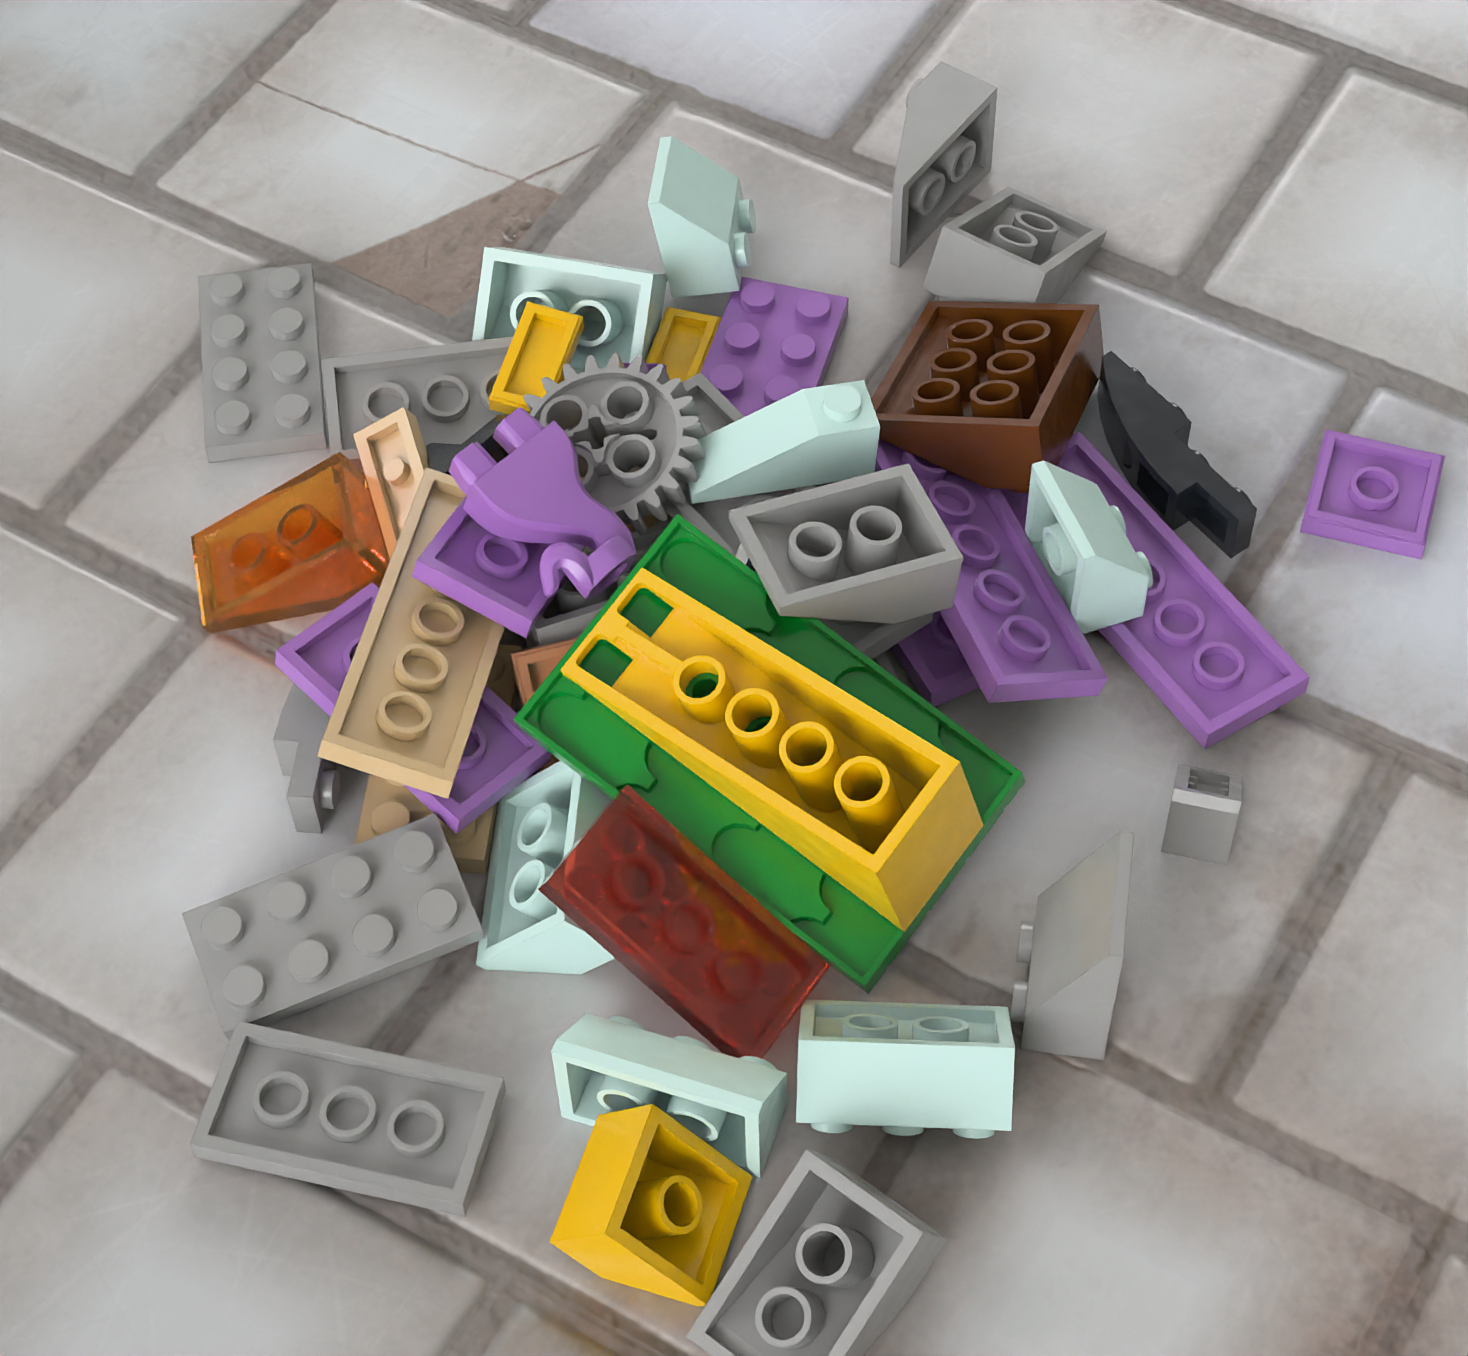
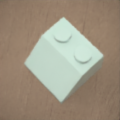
(699, 221)
(1085, 548)

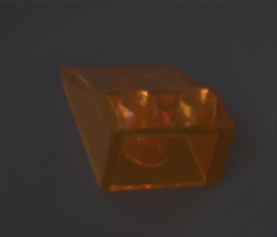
(291, 550)

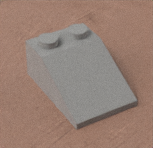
(941, 153)
(1010, 252)
(853, 549)
(1075, 955)
(818, 1269)

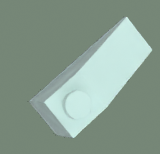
(791, 444)

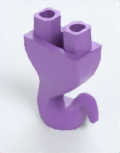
(541, 499)

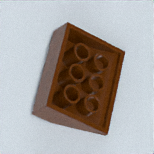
(991, 387)

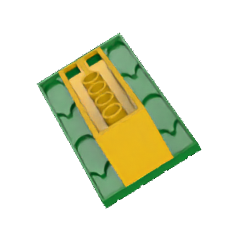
(773, 751)

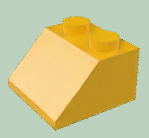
(652, 1206)

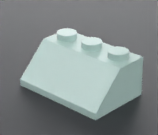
(616, 302)
(531, 836)
(905, 1067)
(718, 1097)

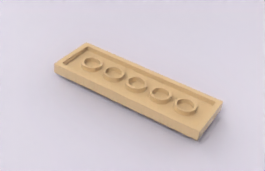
(415, 666)

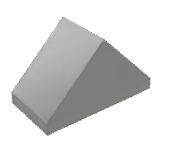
(1203, 814)

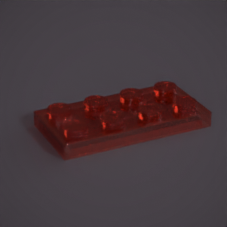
(684, 927)

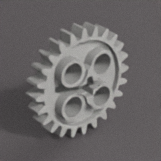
(607, 446)

